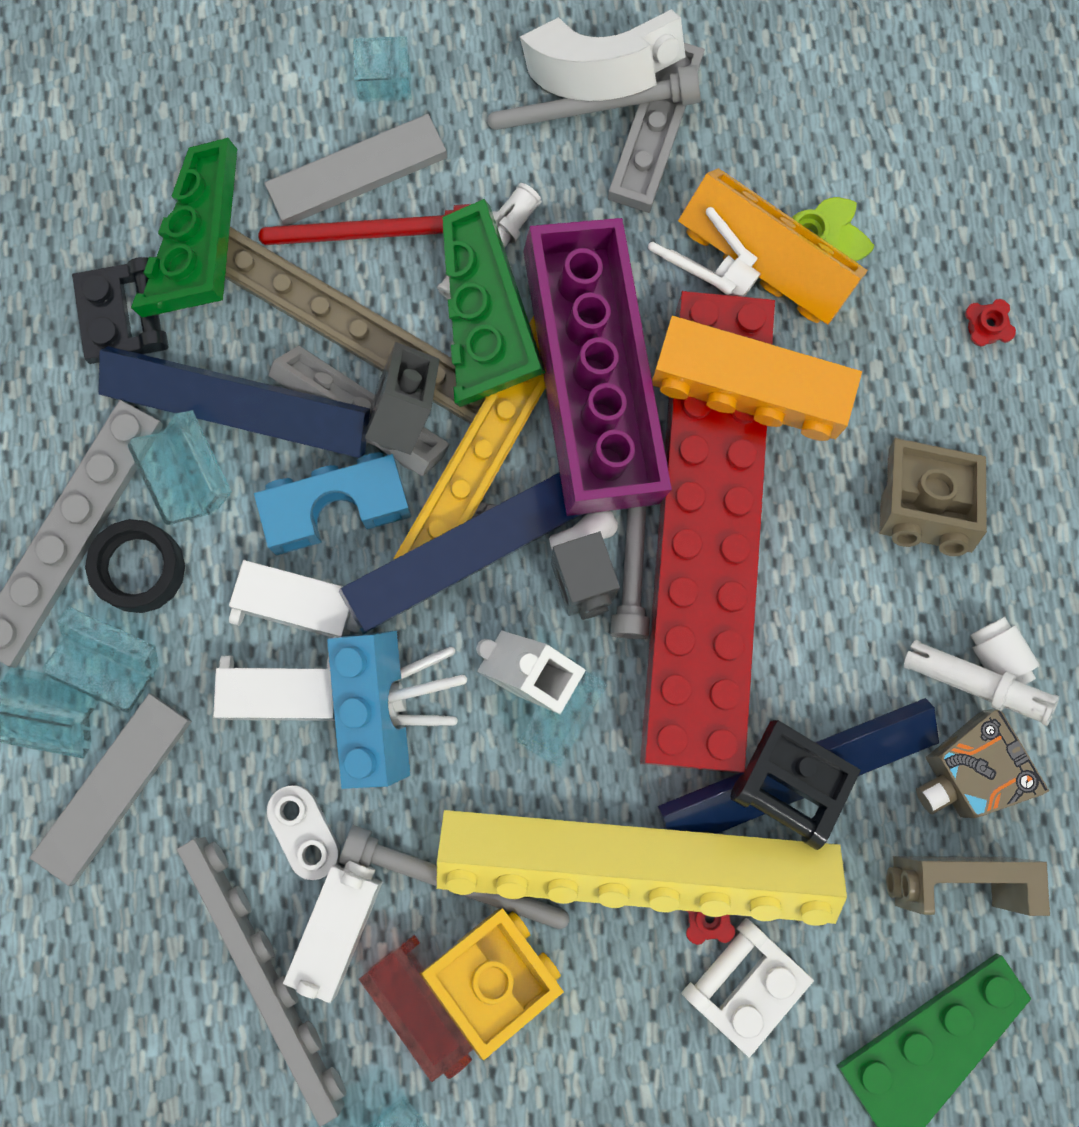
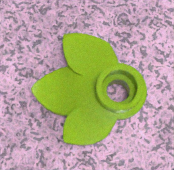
(832, 224)

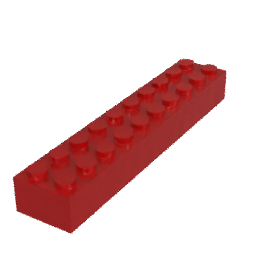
(707, 567)

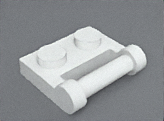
(760, 997)

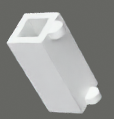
(290, 601)
(529, 670)
(272, 693)
(333, 931)

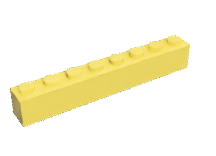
(640, 867)

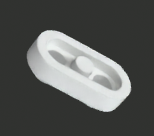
(305, 830)

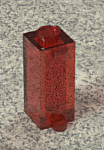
(416, 1012)

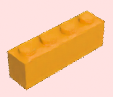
(788, 254)
(756, 379)

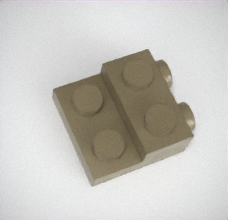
(934, 497)

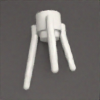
(732, 276)
(398, 694)

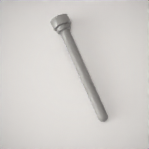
(680, 87)
(630, 617)
(365, 850)

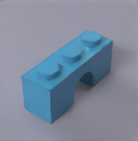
(292, 508)
(367, 742)

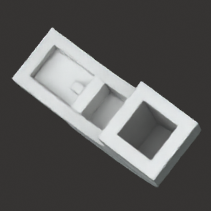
(602, 66)

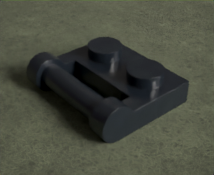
(105, 314)
(803, 769)

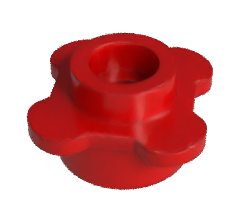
(981, 332)
(700, 930)

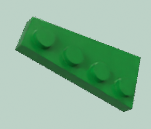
(194, 235)
(489, 323)
(929, 1053)

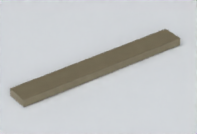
(332, 314)

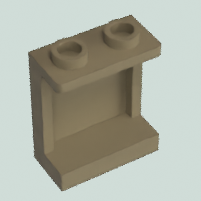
(1015, 882)

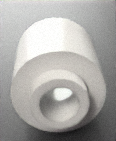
(1005, 649)

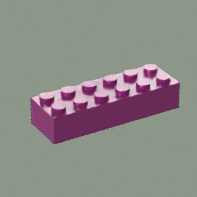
(595, 367)

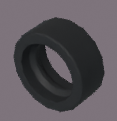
(103, 549)

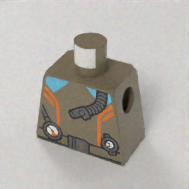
(981, 769)

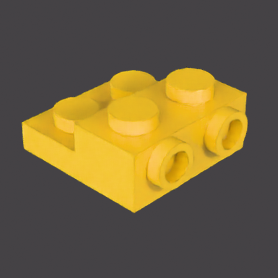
(493, 981)

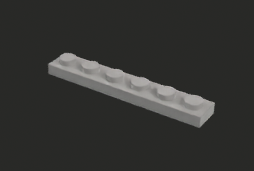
(69, 530)
(275, 1001)

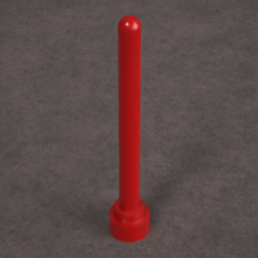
(354, 229)

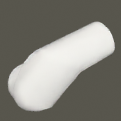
(588, 525)

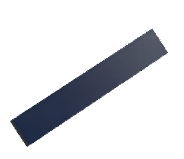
(234, 401)
(456, 554)
(864, 746)

